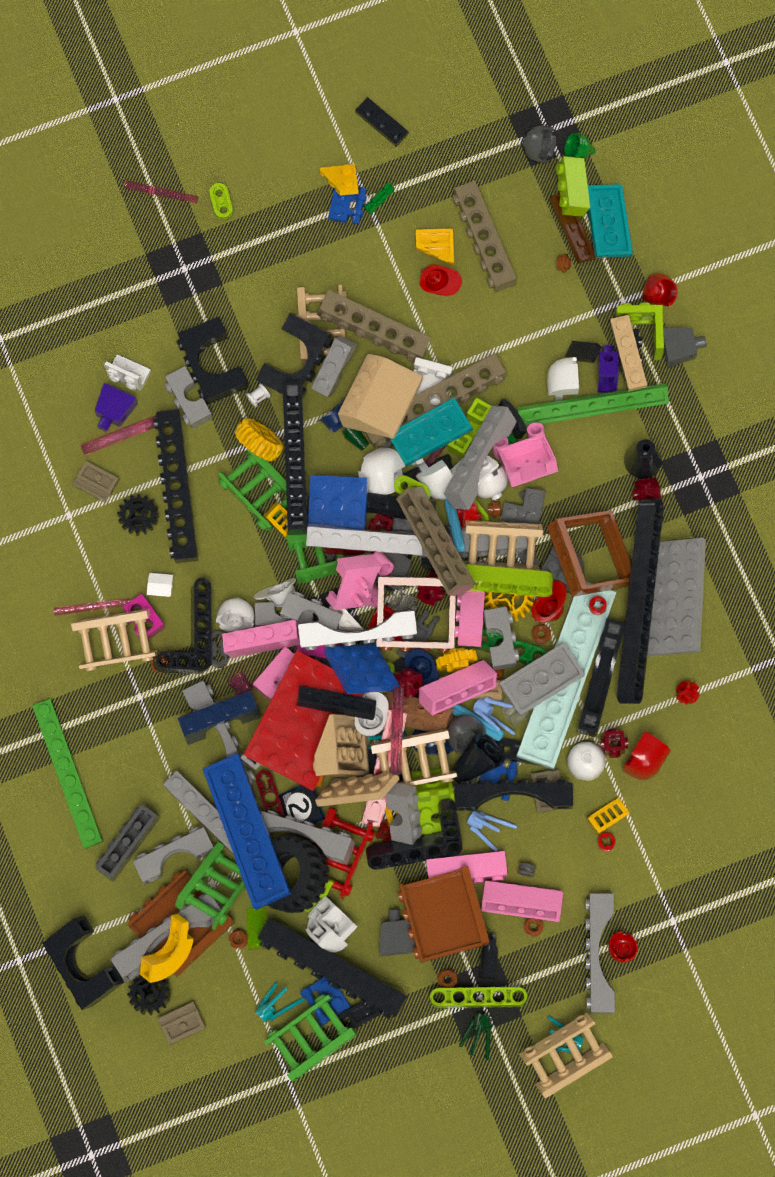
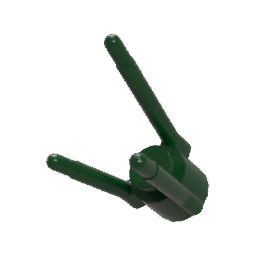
(480, 1024)

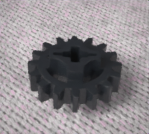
(142, 509)
(147, 1001)

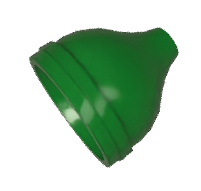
(578, 146)

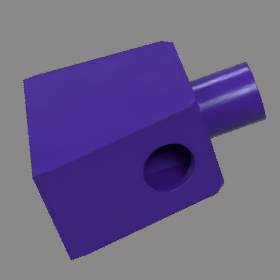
(607, 370)
(113, 407)

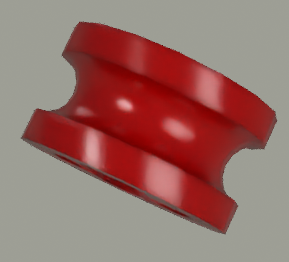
(593, 609)
(607, 848)

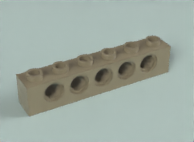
(470, 193)
(369, 317)
(435, 541)

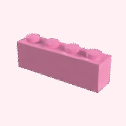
(470, 618)
(261, 639)
(457, 687)
(481, 866)
(522, 901)

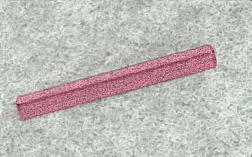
(118, 435)
(397, 731)

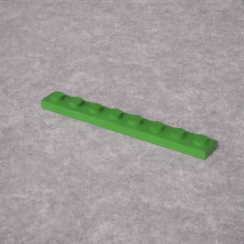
(594, 405)
(67, 774)

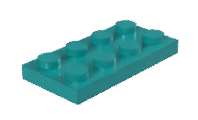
(609, 221)
(431, 432)

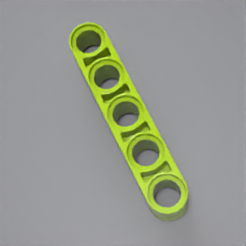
(511, 580)
(487, 992)

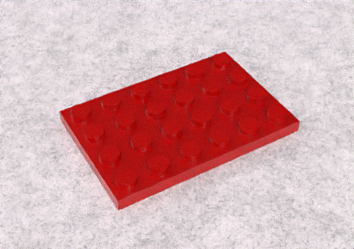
(291, 733)

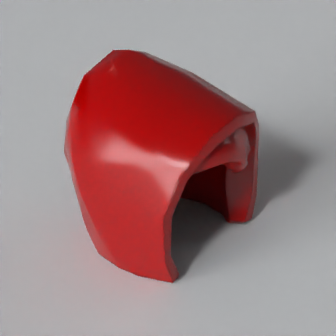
(660, 290)

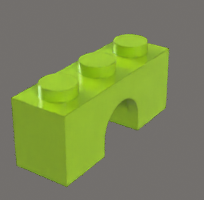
(475, 416)

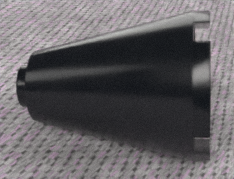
(643, 459)
(477, 759)

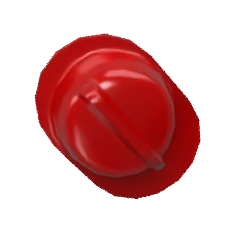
(440, 280)
(471, 514)
(550, 607)

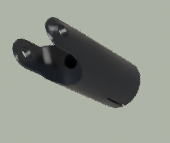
(489, 959)

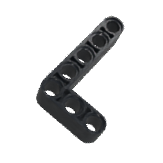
(196, 635)
(445, 843)

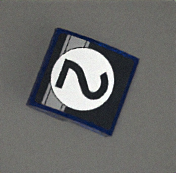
(301, 805)

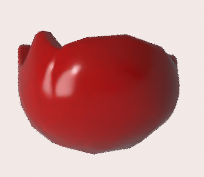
(622, 947)

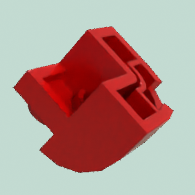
(647, 757)

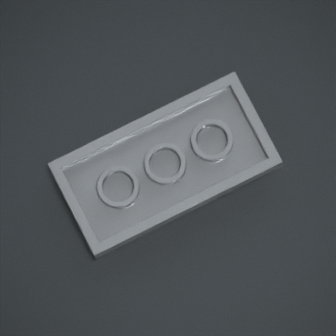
(541, 679)

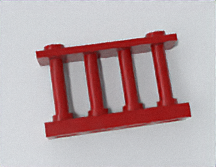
(332, 820)

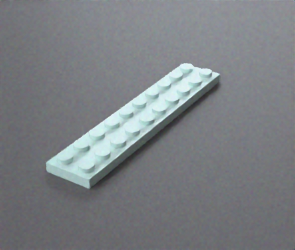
(553, 716)

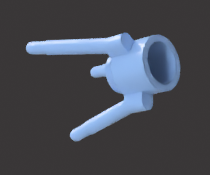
(484, 708)
(479, 820)

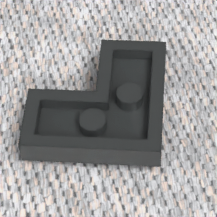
(528, 512)

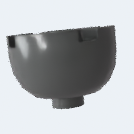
(539, 143)
(462, 732)

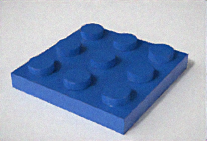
(338, 501)
(361, 668)

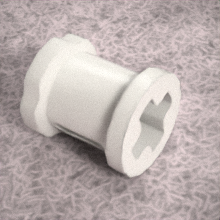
(258, 395)

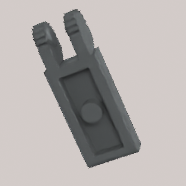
(423, 632)

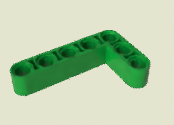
(526, 658)

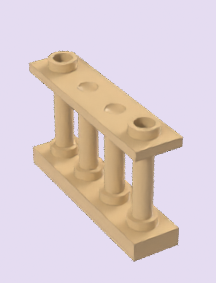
(303, 300)
(513, 531)
(120, 620)
(419, 740)
(580, 1066)

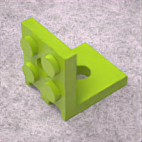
(644, 315)
(428, 798)

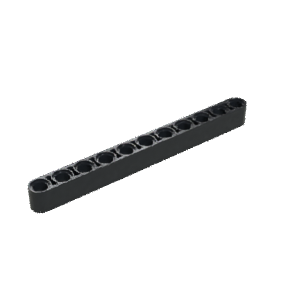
(640, 601)

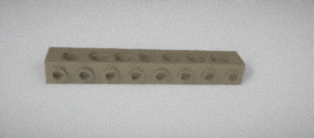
(422, 400)

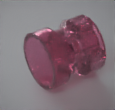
(240, 684)

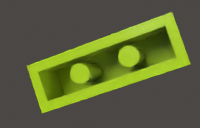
(573, 186)

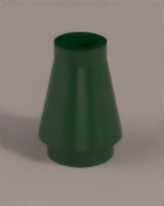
(356, 438)

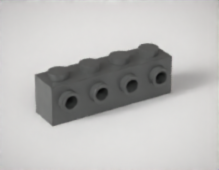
(127, 842)

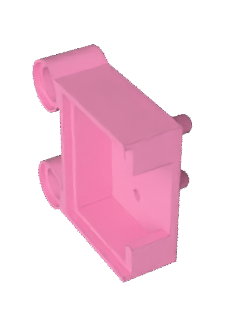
(526, 458)
(358, 580)
(270, 678)

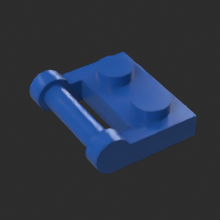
(338, 1003)

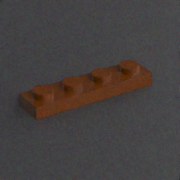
(574, 232)

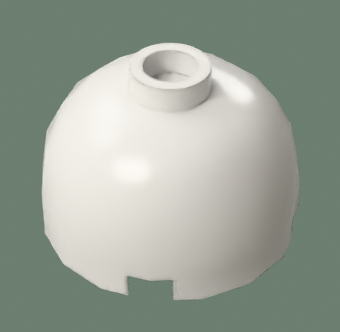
(493, 484)
(235, 615)
(586, 761)

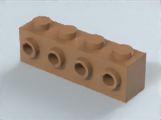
(419, 717)

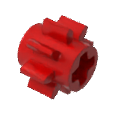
(687, 692)

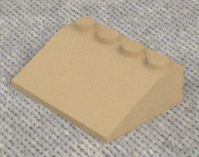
(379, 397)
(341, 749)

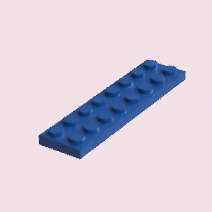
(246, 831)

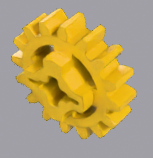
(456, 659)

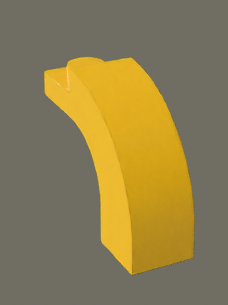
(172, 955)

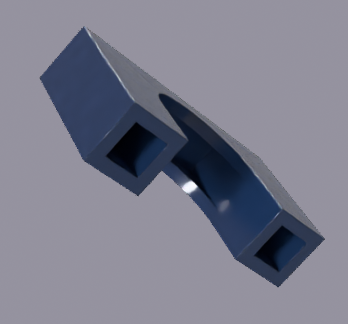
(236, 708)

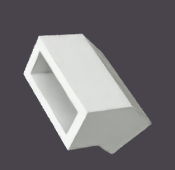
(160, 584)

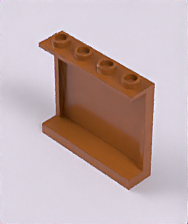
(162, 907)
(443, 915)

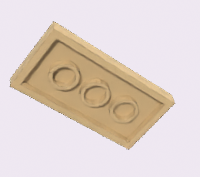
(357, 789)

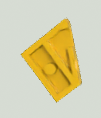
(341, 178)
(436, 243)

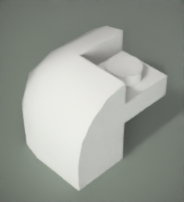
(563, 378)
(382, 470)
(436, 478)
(329, 926)

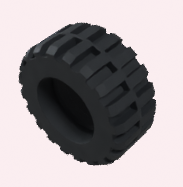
(312, 873)

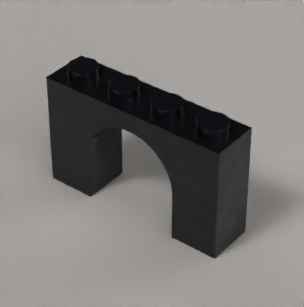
(316, 341)
(212, 386)
(62, 950)

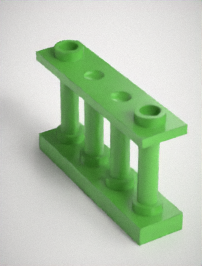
(266, 470)
(306, 574)
(196, 883)
(313, 1057)

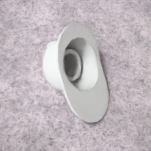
(277, 593)
(373, 727)

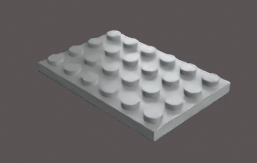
(678, 598)

